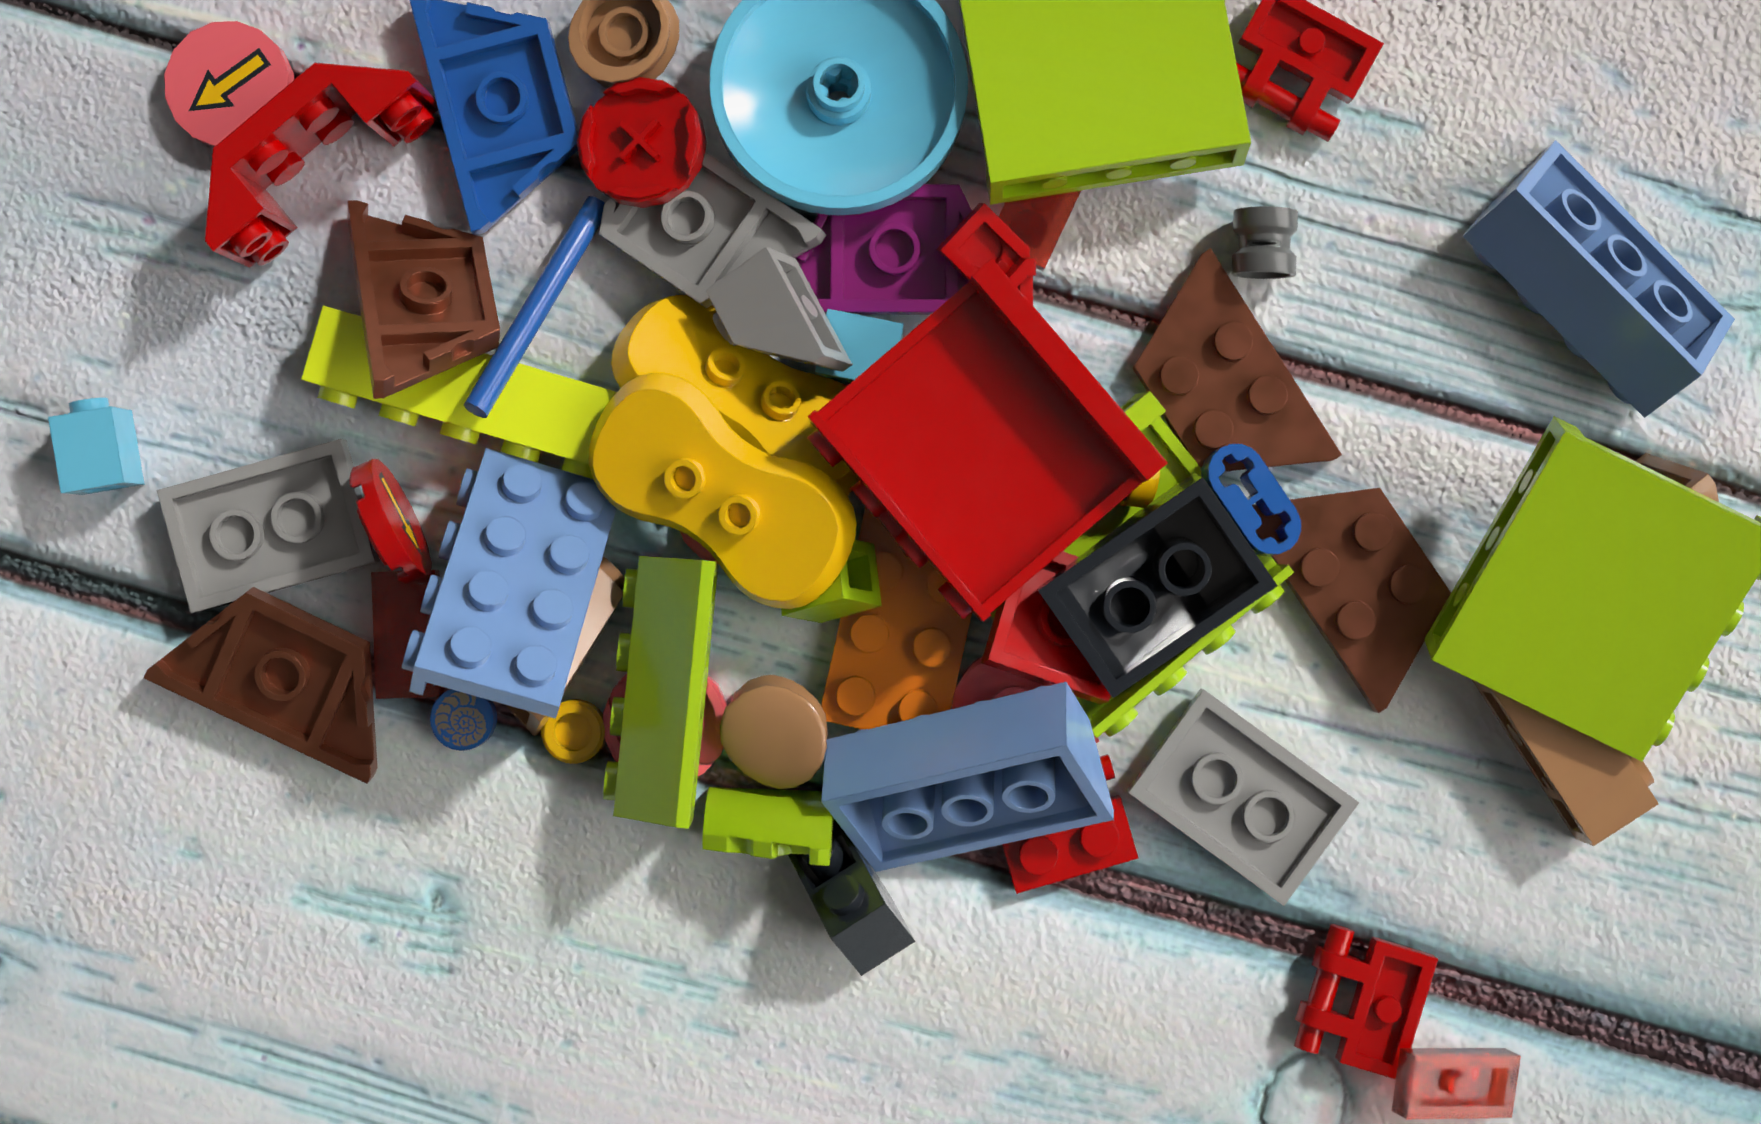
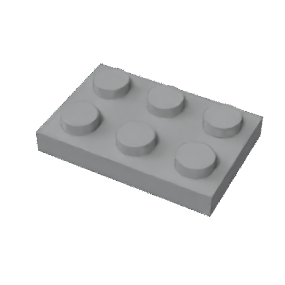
(266, 525)
(1242, 796)

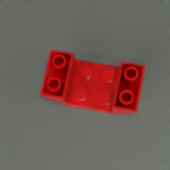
(270, 147)

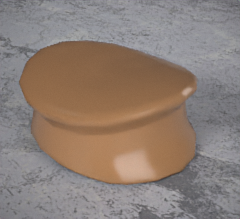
(623, 39)
(775, 731)

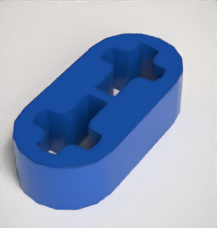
(1263, 491)

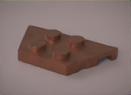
(420, 298)
(1226, 379)
(1362, 585)
(282, 679)

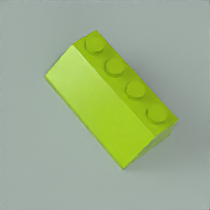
(664, 690)

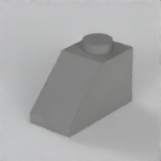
(775, 312)

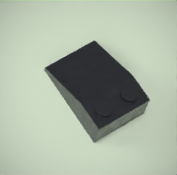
(1156, 584)

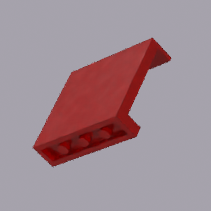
(984, 443)

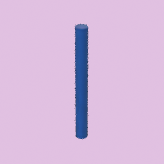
(535, 308)

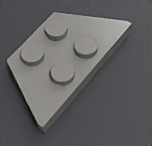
(707, 230)

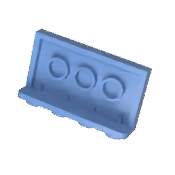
(512, 584)

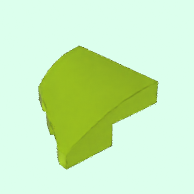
(768, 823)

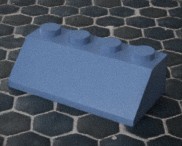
(1600, 280)
(967, 778)

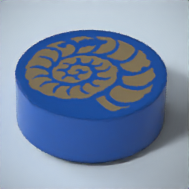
(462, 720)

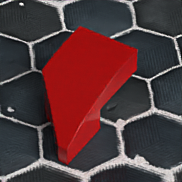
(984, 238)

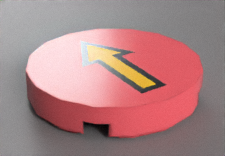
(223, 78)

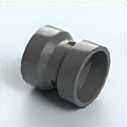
(1263, 230)

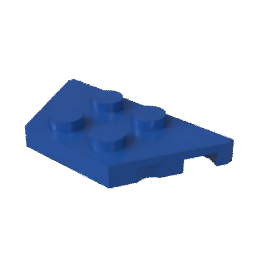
(497, 102)

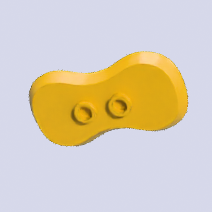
(750, 389)
(763, 517)

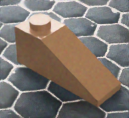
(1585, 779)

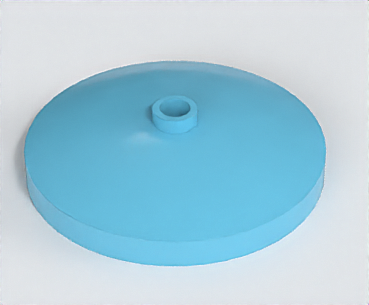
(848, 154)

